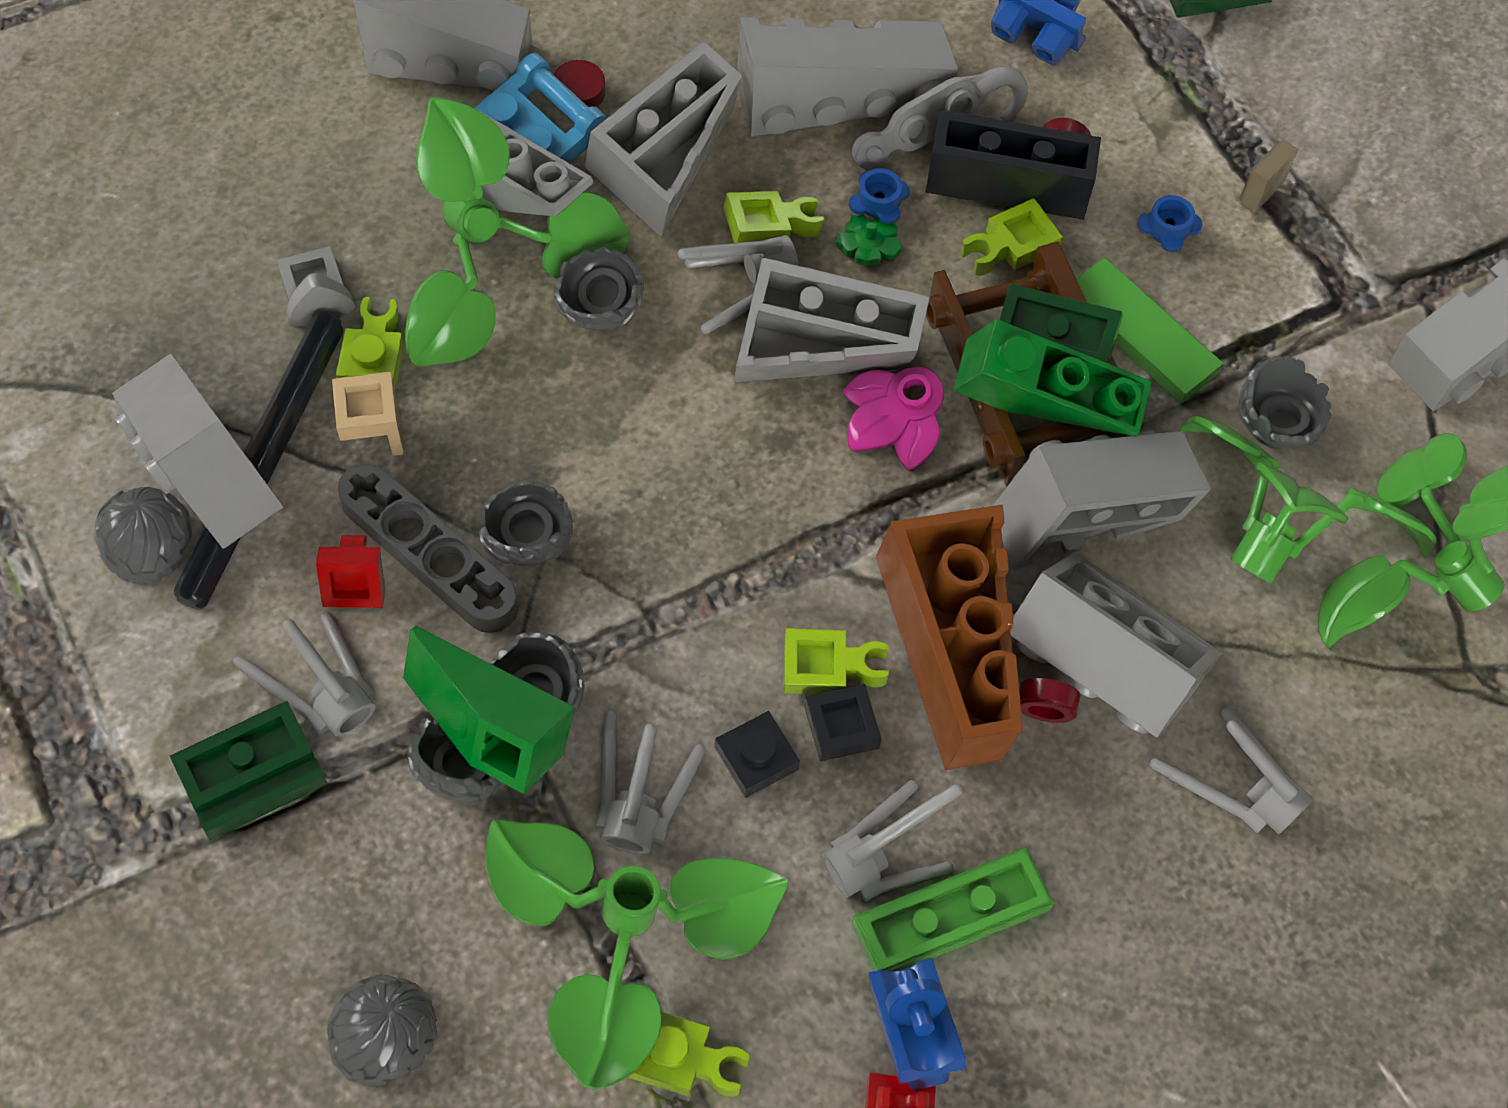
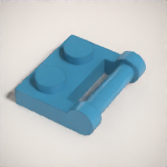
(515, 111)

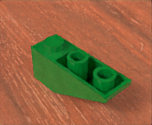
(1049, 381)
(486, 712)

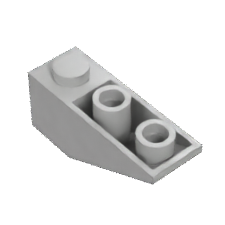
(534, 179)

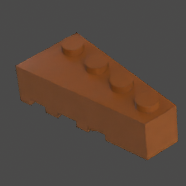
(956, 624)

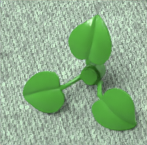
(453, 161)
(1270, 541)
(1377, 587)
(609, 1026)

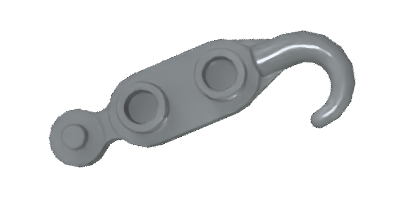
(917, 120)

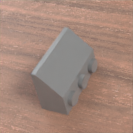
(1112, 644)

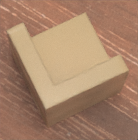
(368, 408)

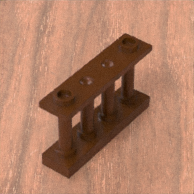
(947, 312)

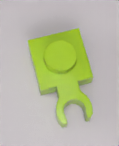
(765, 216)
(1012, 237)
(373, 347)
(821, 662)
(683, 1056)

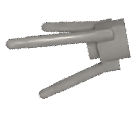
(751, 254)
(339, 701)
(1274, 796)
(631, 820)
(858, 858)

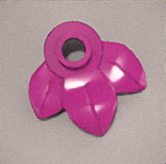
(891, 418)

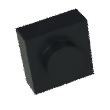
(842, 722)
(757, 754)

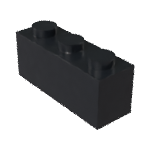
(1013, 164)

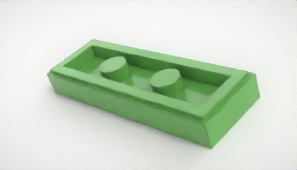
(1150, 333)
(953, 912)

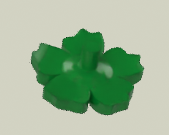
(869, 241)

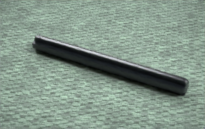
(265, 448)

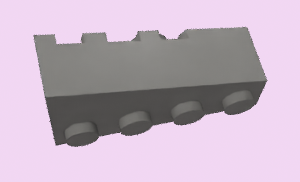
(836, 72)

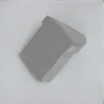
(314, 286)

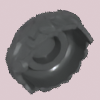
(599, 289)
(1284, 404)
(525, 524)
(142, 534)
(546, 664)
(444, 770)
(381, 1029)

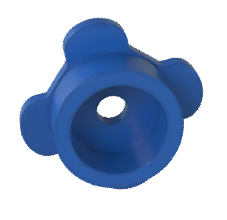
(880, 184)
(1174, 211)

